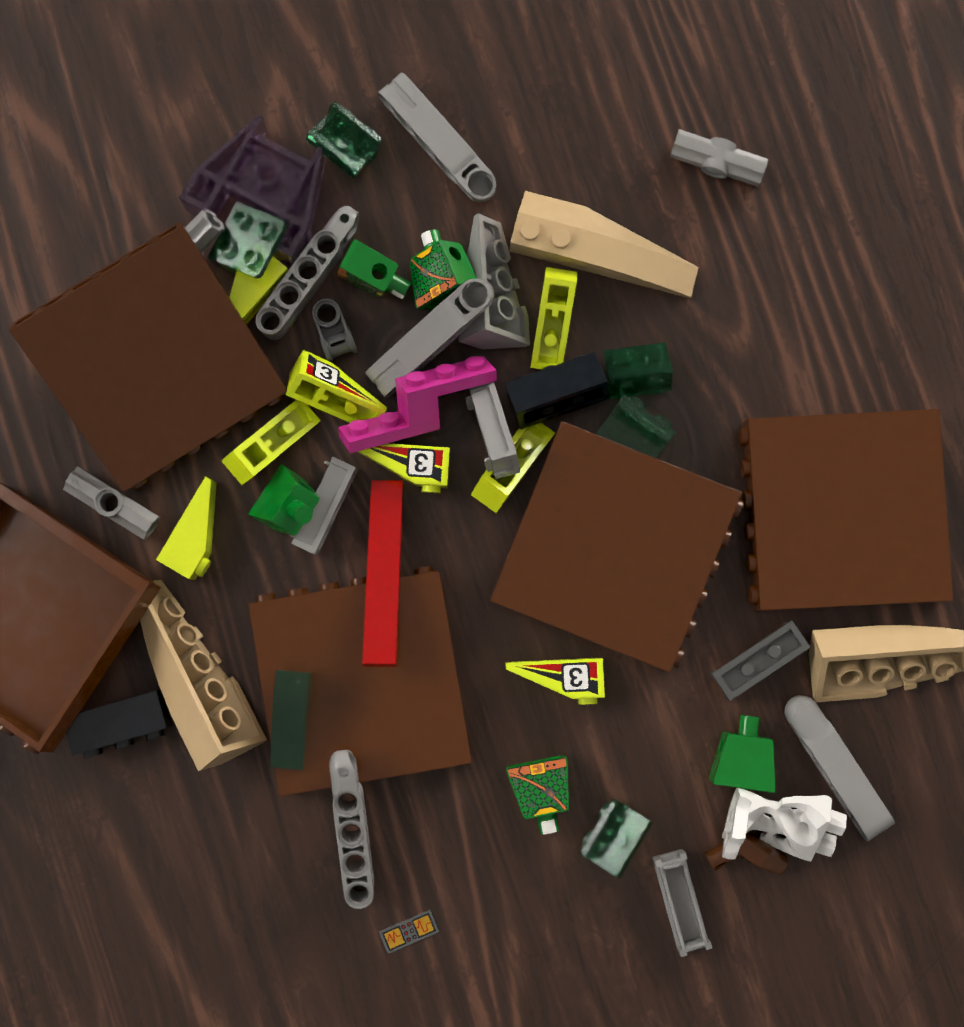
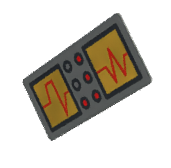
(409, 931)

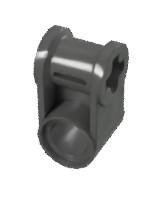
(334, 335)

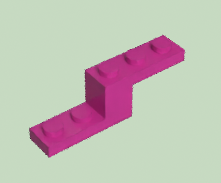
(417, 403)

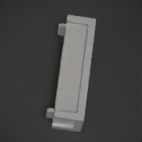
(494, 429)
(332, 494)
(681, 902)

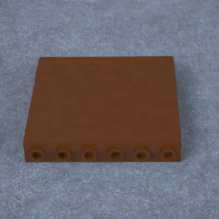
(149, 357)
(846, 510)
(617, 547)
(60, 619)
(386, 716)

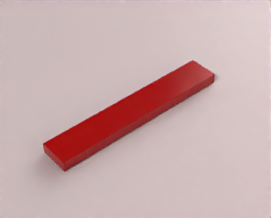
(383, 574)

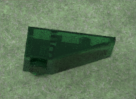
(290, 718)

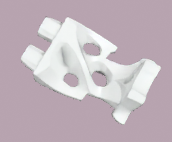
(797, 817)

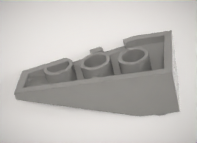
(504, 321)

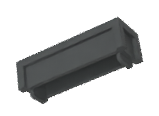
(760, 660)

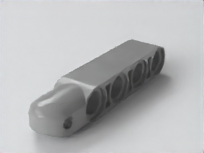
(438, 138)
(334, 231)
(432, 334)
(838, 767)
(345, 780)

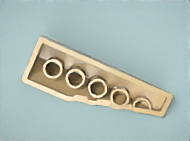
(592, 243)
(881, 657)
(198, 693)

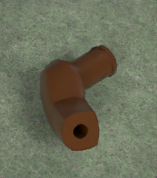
(754, 851)

